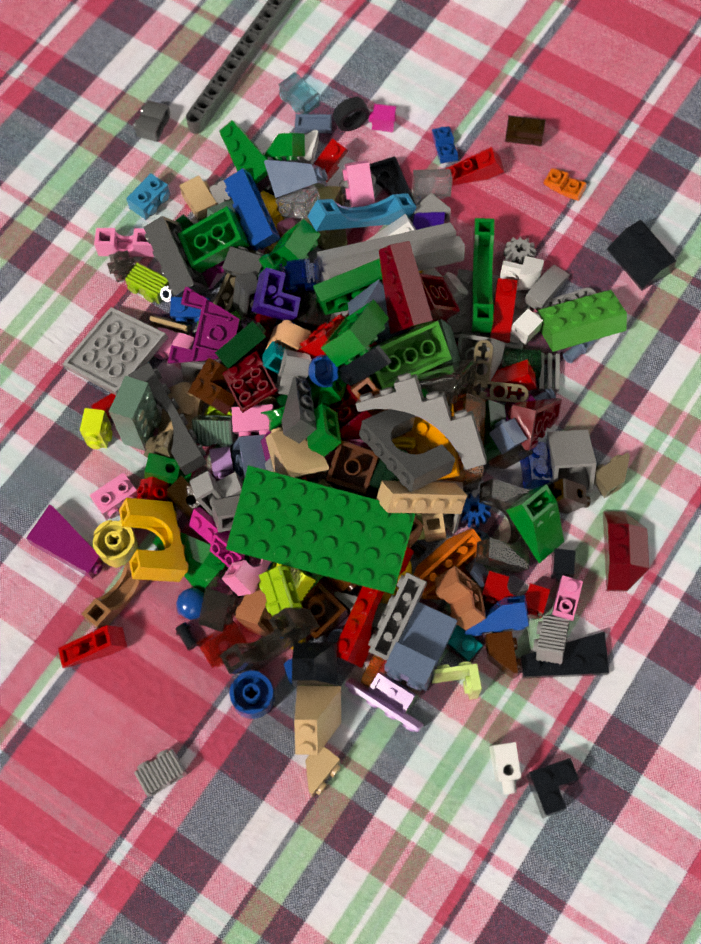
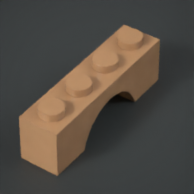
(107, 607)

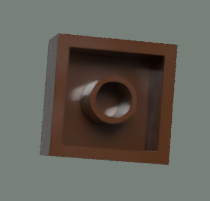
(353, 467)

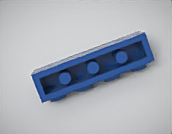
(251, 209)

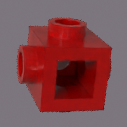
(152, 489)

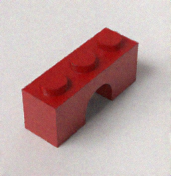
(496, 589)

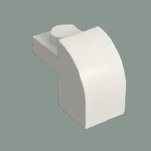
(525, 274)

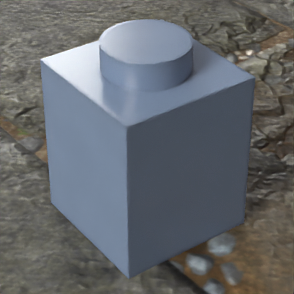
(507, 435)

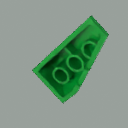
(201, 562)

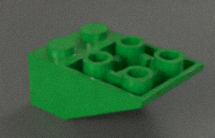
(538, 521)

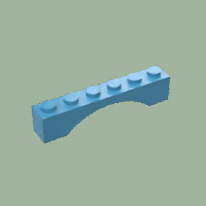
(330, 215)

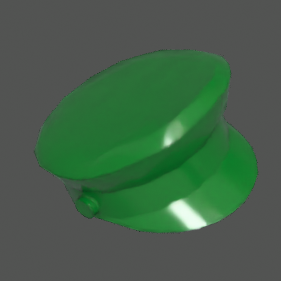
(274, 417)

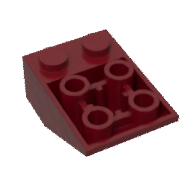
(250, 381)

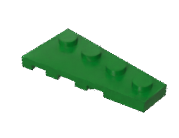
(244, 151)

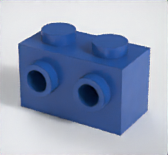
(183, 313)

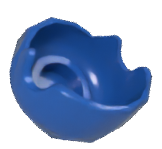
(322, 371)
(190, 603)

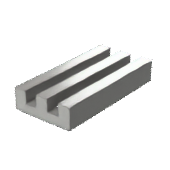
(549, 358)

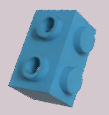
(148, 196)

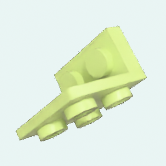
(465, 671)

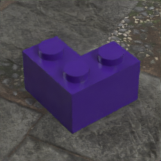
(270, 299)

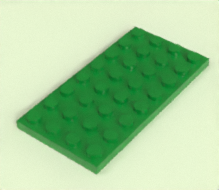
(319, 529)

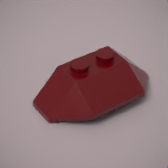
(624, 550)

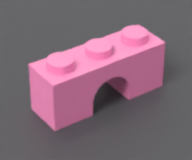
(109, 241)
(244, 576)

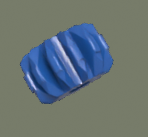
(475, 518)

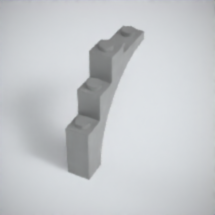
(434, 409)

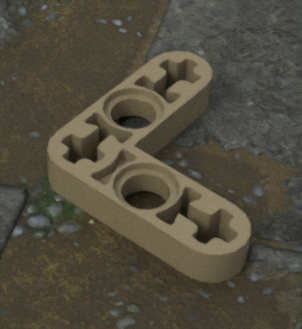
(484, 379)

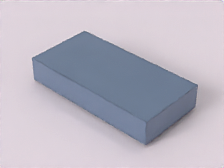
(309, 122)

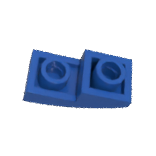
(444, 144)

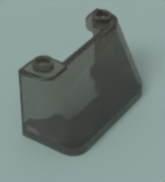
(450, 378)

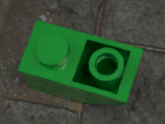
(287, 145)

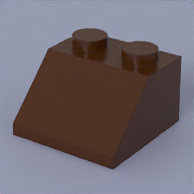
(325, 609)

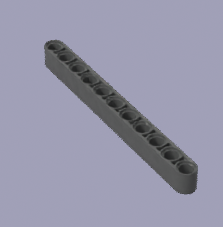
(236, 64)

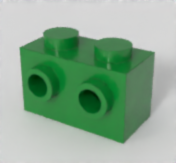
(327, 434)

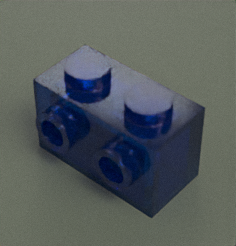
(536, 467)

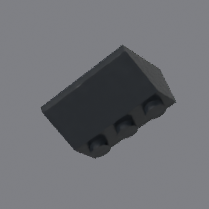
(642, 255)

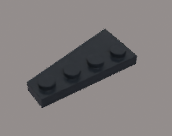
(581, 658)

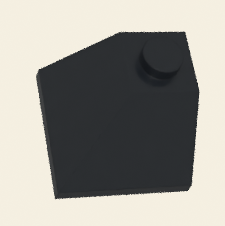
(314, 664)

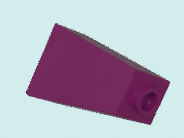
(61, 541)

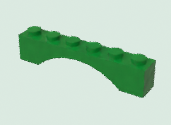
(482, 275)

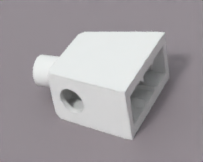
(504, 755)

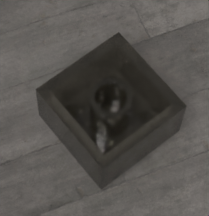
(218, 604)

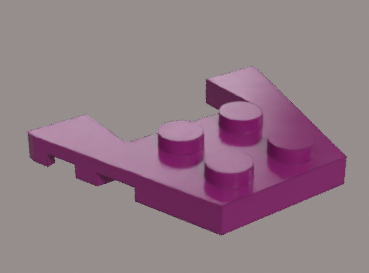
(213, 330)

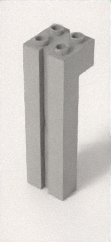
(430, 246)

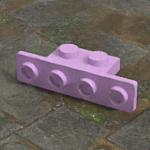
(389, 697)

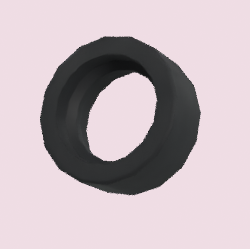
(345, 108)

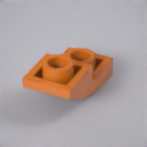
(562, 184)

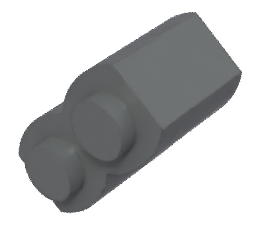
(152, 120)

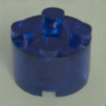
(300, 275)

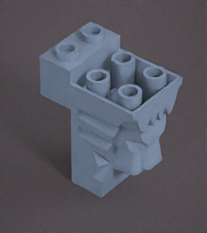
(420, 647)

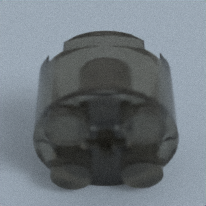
(310, 312)

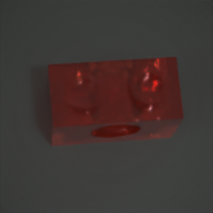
(210, 644)

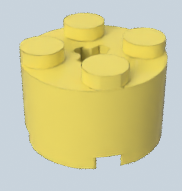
(111, 532)

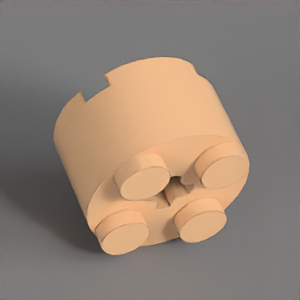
(288, 335)

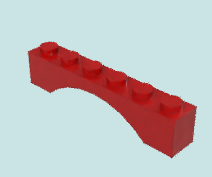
(356, 634)

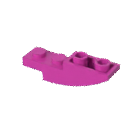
(206, 527)

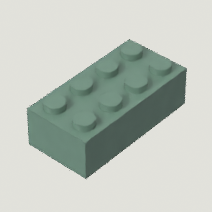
(135, 413)

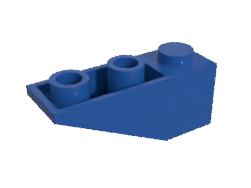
(505, 614)

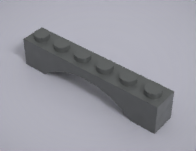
(184, 448)

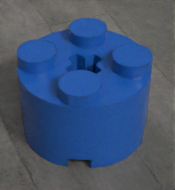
(241, 690)

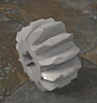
(517, 250)

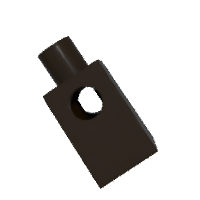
(181, 494)
(569, 495)

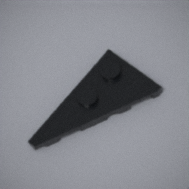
(390, 177)

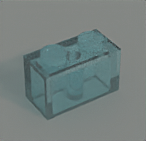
(299, 94)

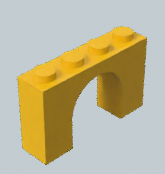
(161, 520)

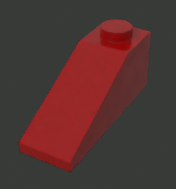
(503, 309)
(92, 646)

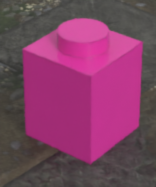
(383, 118)

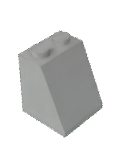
(572, 457)

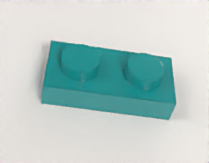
(464, 644)

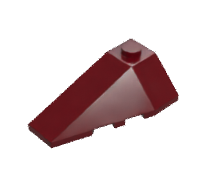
(535, 418)

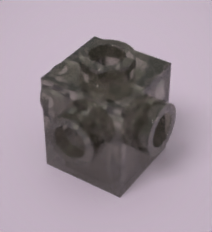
(120, 265)

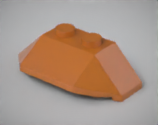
(453, 552)

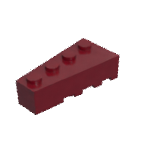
(403, 288)

